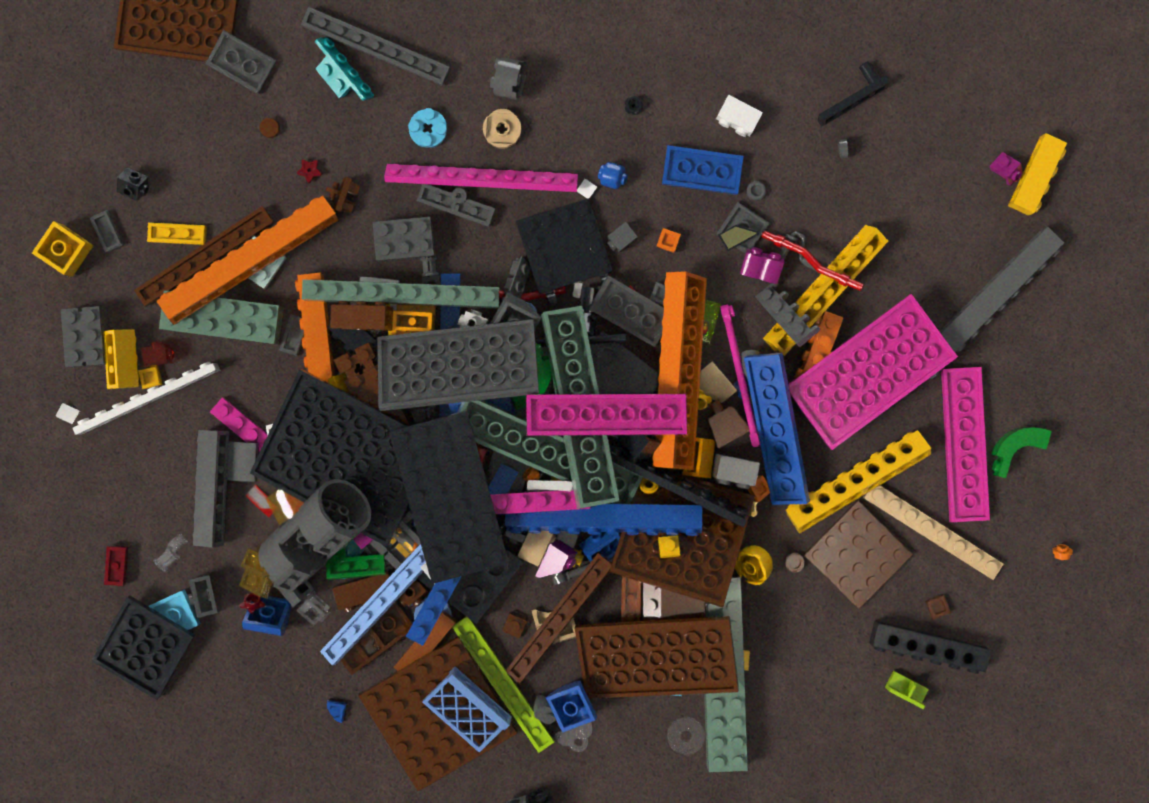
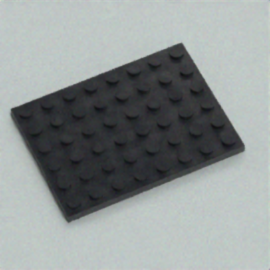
(335, 436)

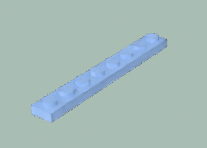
(374, 607)

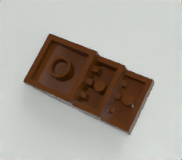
(378, 638)

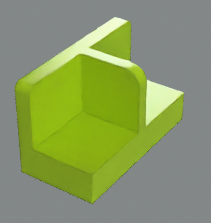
(907, 689)

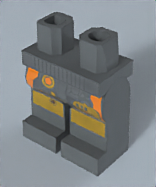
(408, 542)

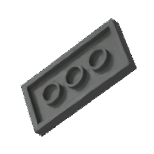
(629, 310)

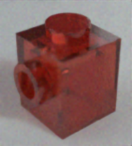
(157, 354)

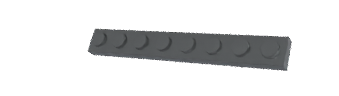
(375, 46)

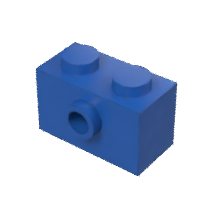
(602, 543)

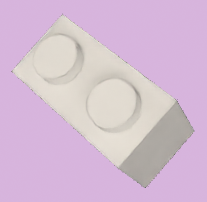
(738, 116)

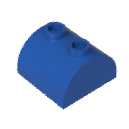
(269, 619)
(571, 706)

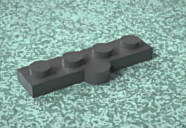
(456, 204)

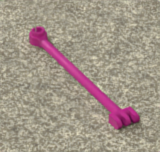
(727, 314)

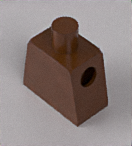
(725, 424)

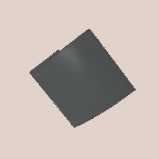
(241, 460)

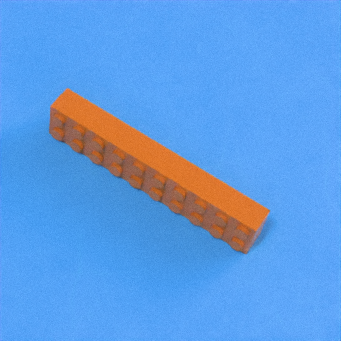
(681, 362)

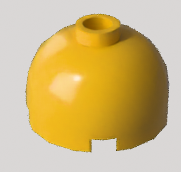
(754, 564)

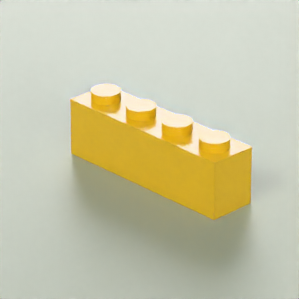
(1037, 174)

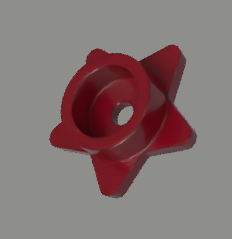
(314, 170)
(251, 597)

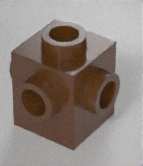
(416, 599)

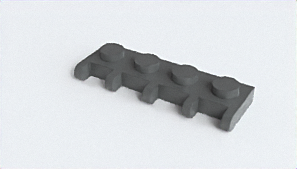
(786, 315)

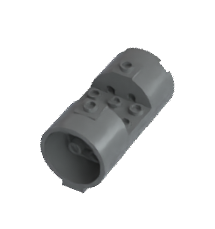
(314, 534)

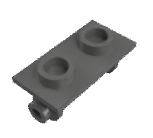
(520, 270)

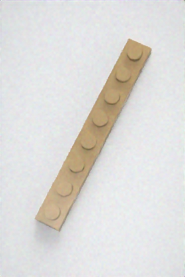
(934, 531)

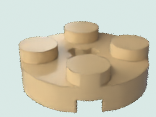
(510, 121)

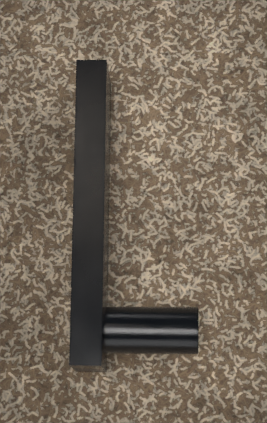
(876, 86)

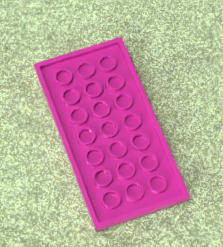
(871, 372)

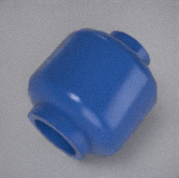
(612, 175)

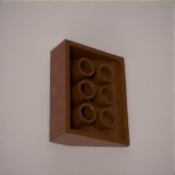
(665, 605)

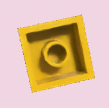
(62, 249)

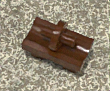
(346, 187)

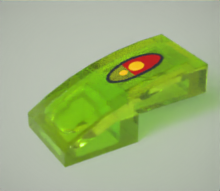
(710, 318)

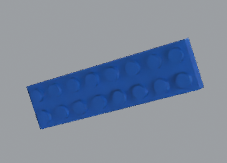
(777, 428)

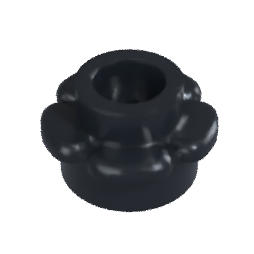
(638, 105)

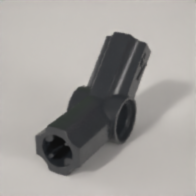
(587, 298)

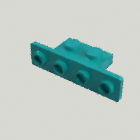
(339, 73)

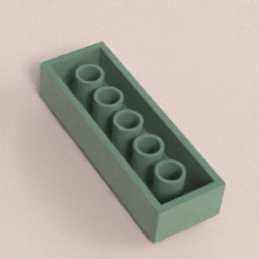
(232, 320)

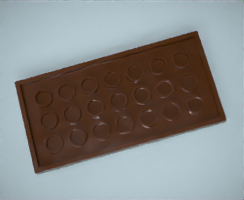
(657, 657)

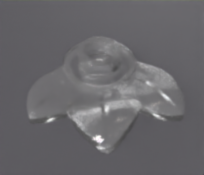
(568, 737)

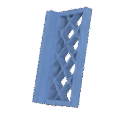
(478, 698)

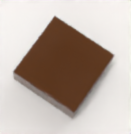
(938, 606)

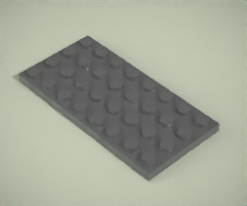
(457, 365)

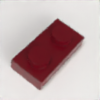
(116, 565)

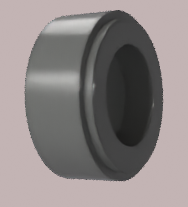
(843, 148)
(755, 190)

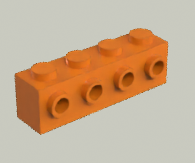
(822, 342)

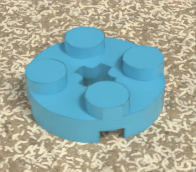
(427, 139)

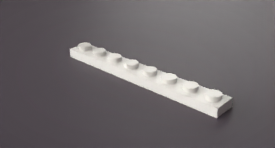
(141, 400)

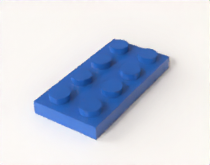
(702, 170)

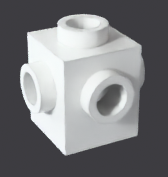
(465, 320)

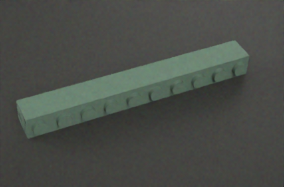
(400, 293)

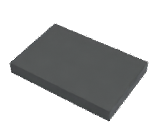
(240, 62)

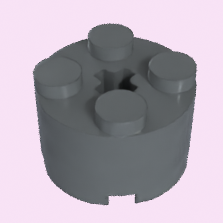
(508, 78)

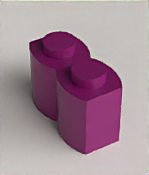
(762, 265)

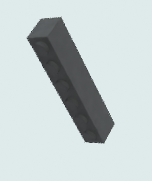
(210, 488)

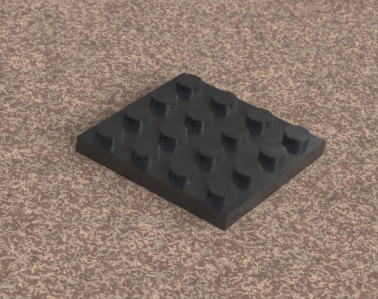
(143, 647)

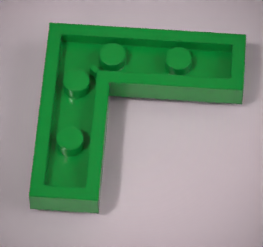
(341, 566)

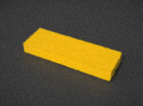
(177, 233)

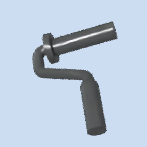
(784, 251)

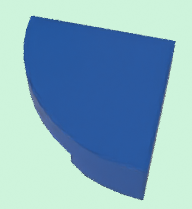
(336, 709)

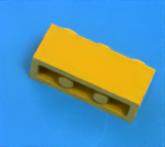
(120, 359)

